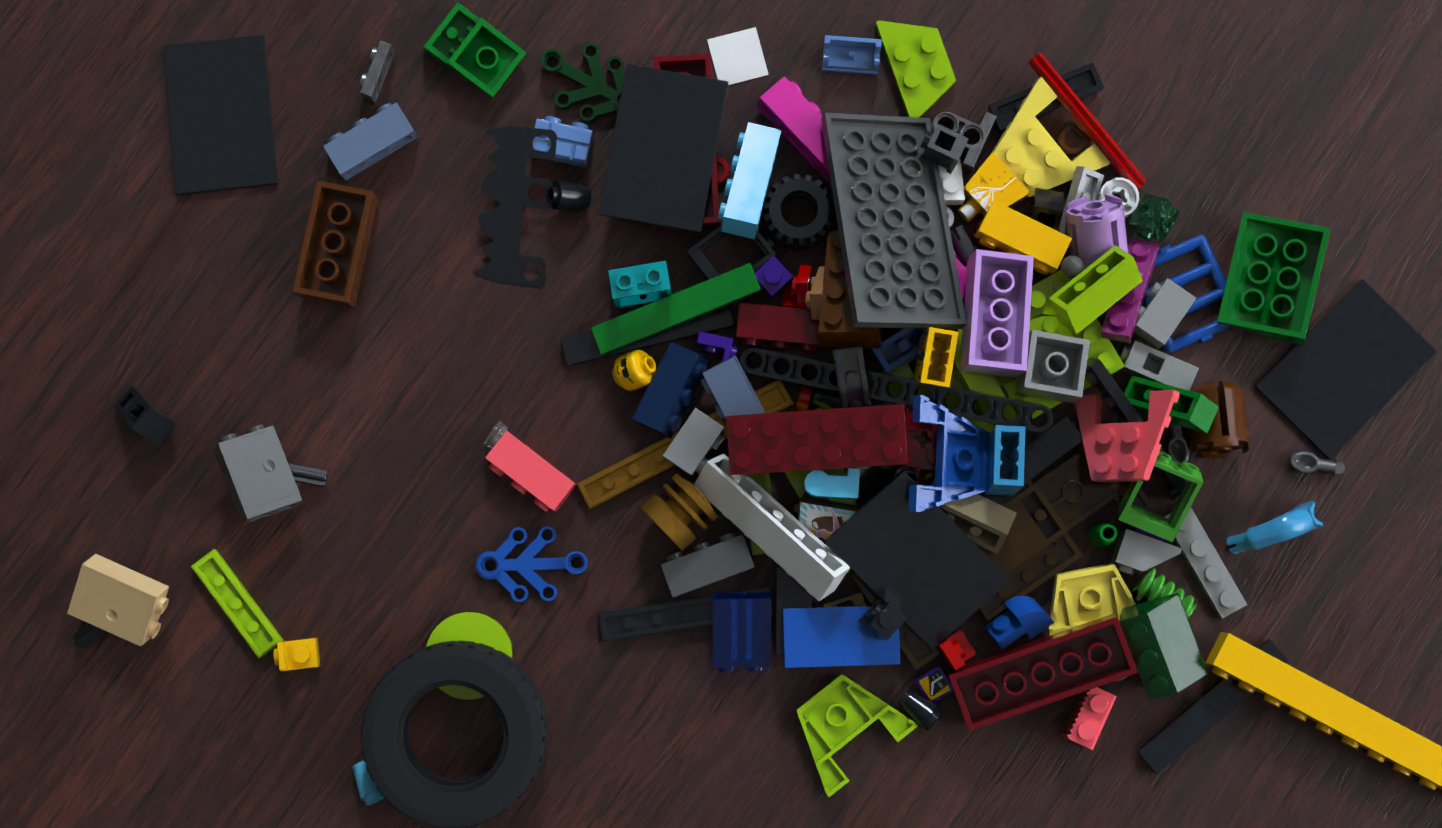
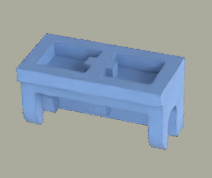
(851, 55)

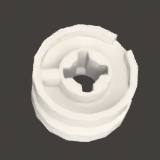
(1125, 189)

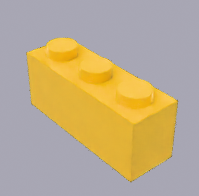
(1023, 236)

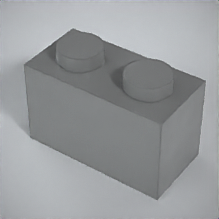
(1162, 312)
(694, 443)

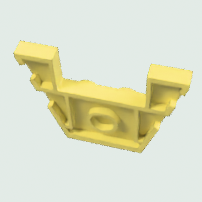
(1033, 153)
(1087, 596)

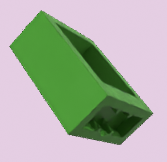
(1153, 522)

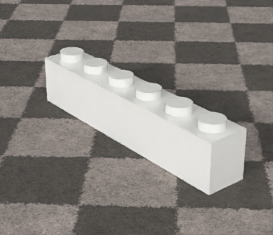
(772, 528)

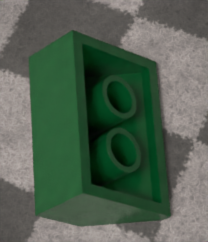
(1163, 645)

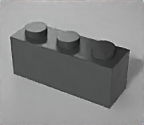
(707, 564)

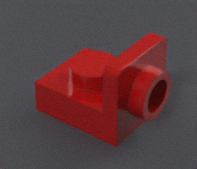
(796, 295)
(956, 650)

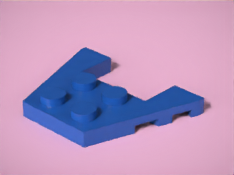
(960, 457)

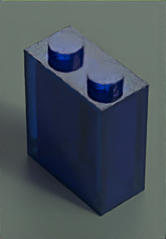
(741, 630)

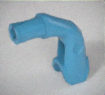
(1280, 529)

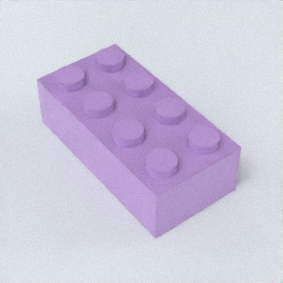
(997, 313)

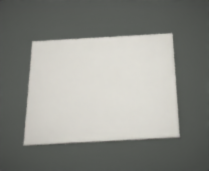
(738, 56)

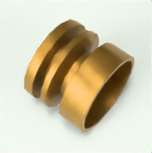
(680, 511)

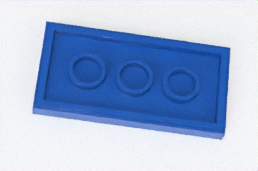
(833, 639)

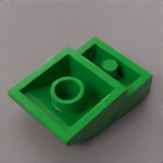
(474, 50)

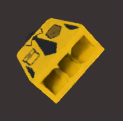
(936, 357)

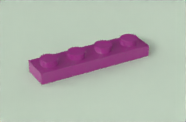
(1123, 315)

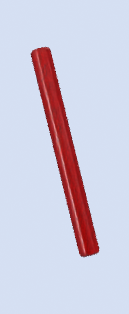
(1086, 120)

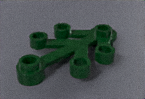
(593, 85)

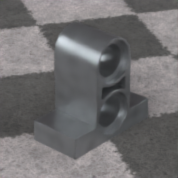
(964, 127)

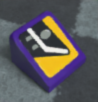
(934, 684)

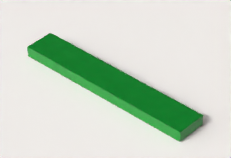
(676, 309)

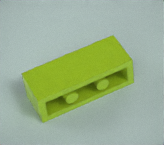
(1095, 289)

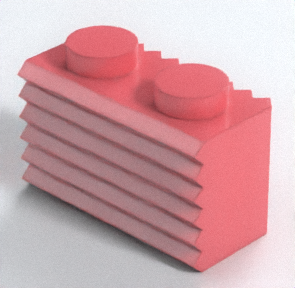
(1089, 717)

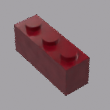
(777, 327)

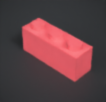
(530, 472)

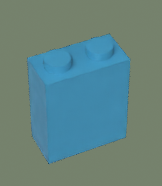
(1006, 460)

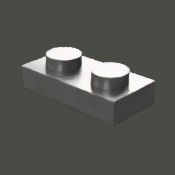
(380, 63)

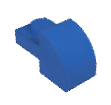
(1021, 618)

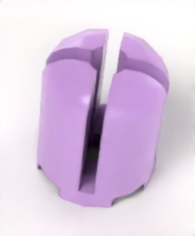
(1095, 227)

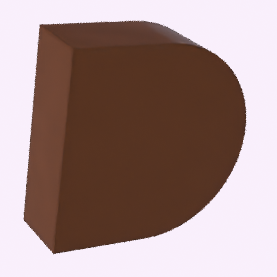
(1072, 140)

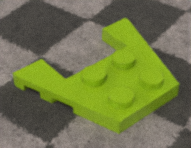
(837, 717)

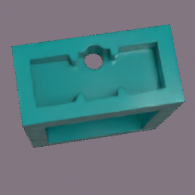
(633, 281)

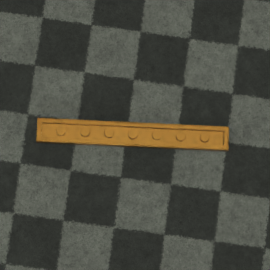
(650, 460)

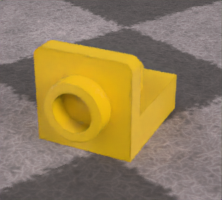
(297, 654)

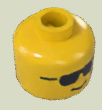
(634, 370)

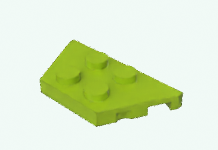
(917, 64)

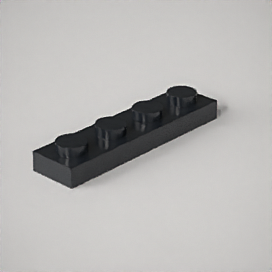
(1083, 82)

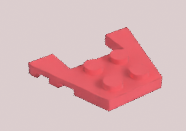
(1123, 449)

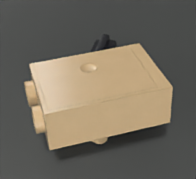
(116, 602)

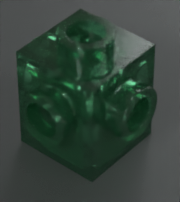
(1153, 217)

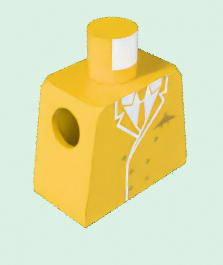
(991, 183)

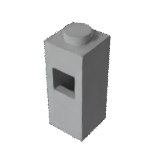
(1157, 366)

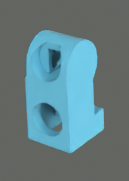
(830, 486)

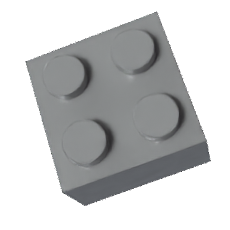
(1054, 367)

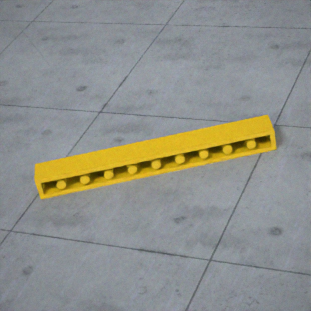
(1327, 708)

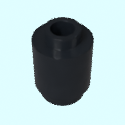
(569, 196)

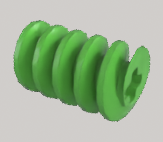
(1155, 588)

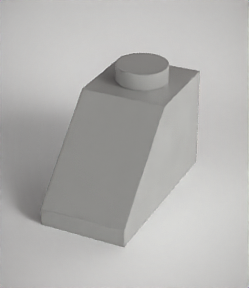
(1140, 552)

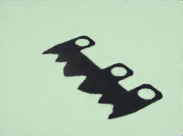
(511, 190)

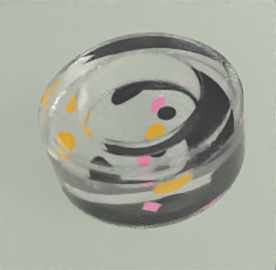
(496, 433)

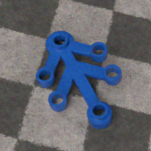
(526, 564)

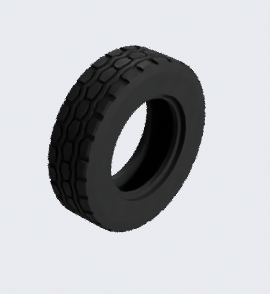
(402, 775)

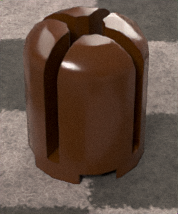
(1229, 425)

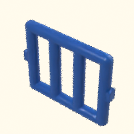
(1210, 267)

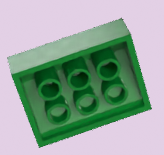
(1274, 277)

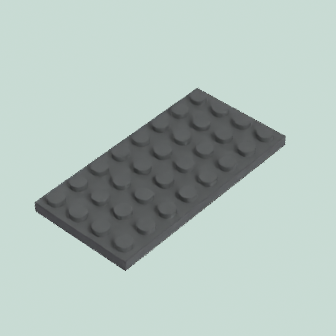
(892, 223)

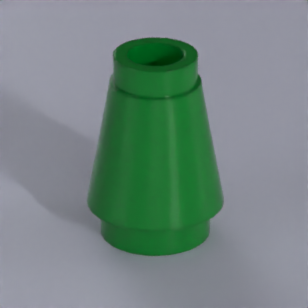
(1096, 536)

